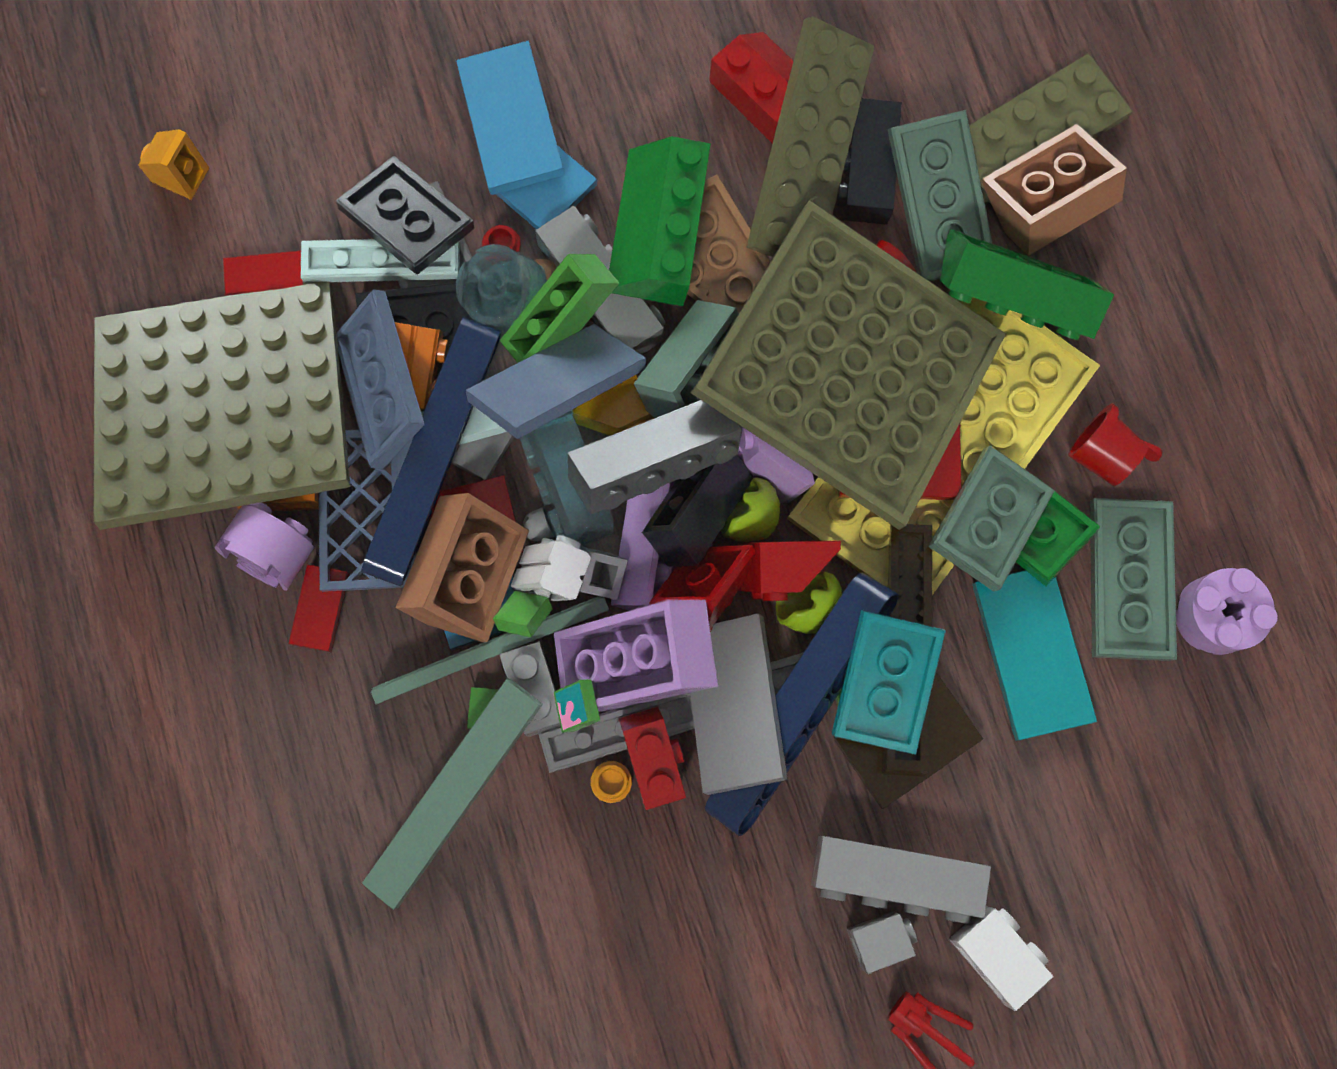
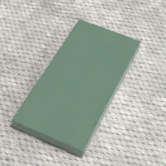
(938, 186)
(1133, 580)

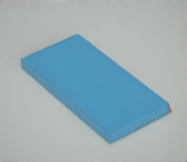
(510, 118)

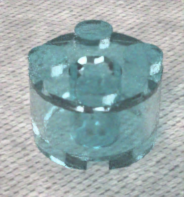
(484, 276)

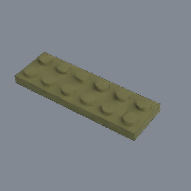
(1067, 98)
(811, 130)

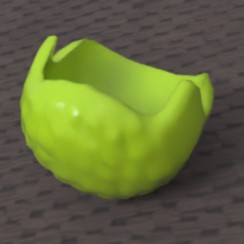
(755, 514)
(810, 608)

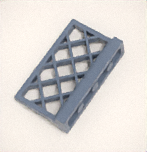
(327, 520)

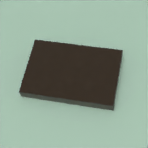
(949, 737)

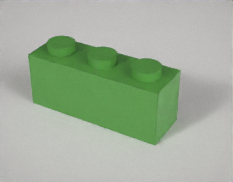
(560, 305)

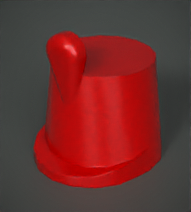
(1111, 447)

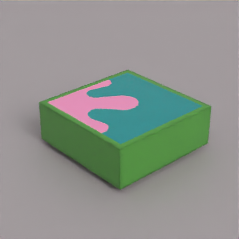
(576, 706)

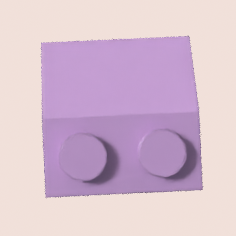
(770, 464)

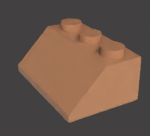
(1054, 188)
(463, 567)

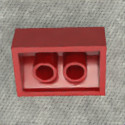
(753, 78)

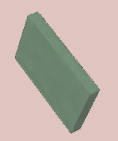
(991, 518)

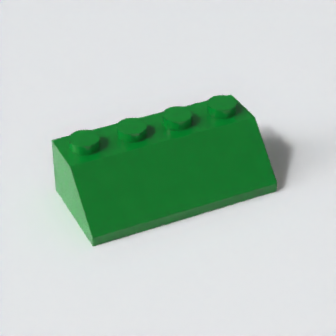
(659, 219)
(1023, 285)

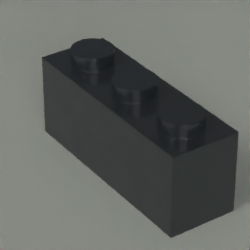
(870, 164)
(696, 512)

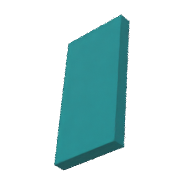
(1034, 656)

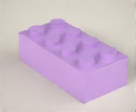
(640, 654)

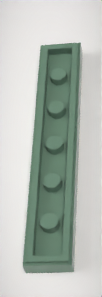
(486, 650)
(452, 793)

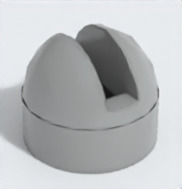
(538, 525)

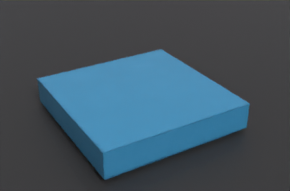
(550, 198)

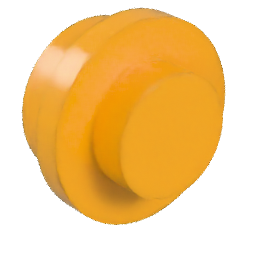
(611, 782)

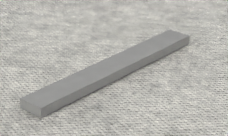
(606, 735)

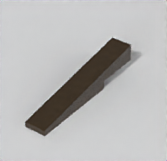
(912, 579)

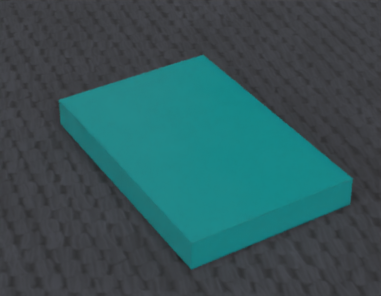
(888, 682)

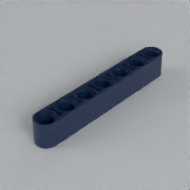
(430, 454)
(808, 694)

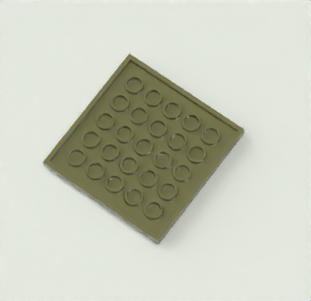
(851, 365)
(217, 405)

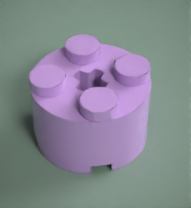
(266, 545)
(1247, 609)

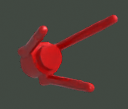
(911, 1017)

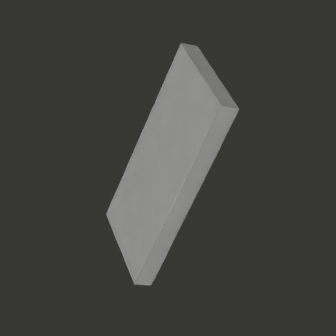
(739, 718)

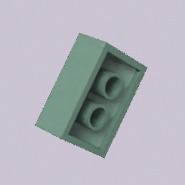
(683, 358)

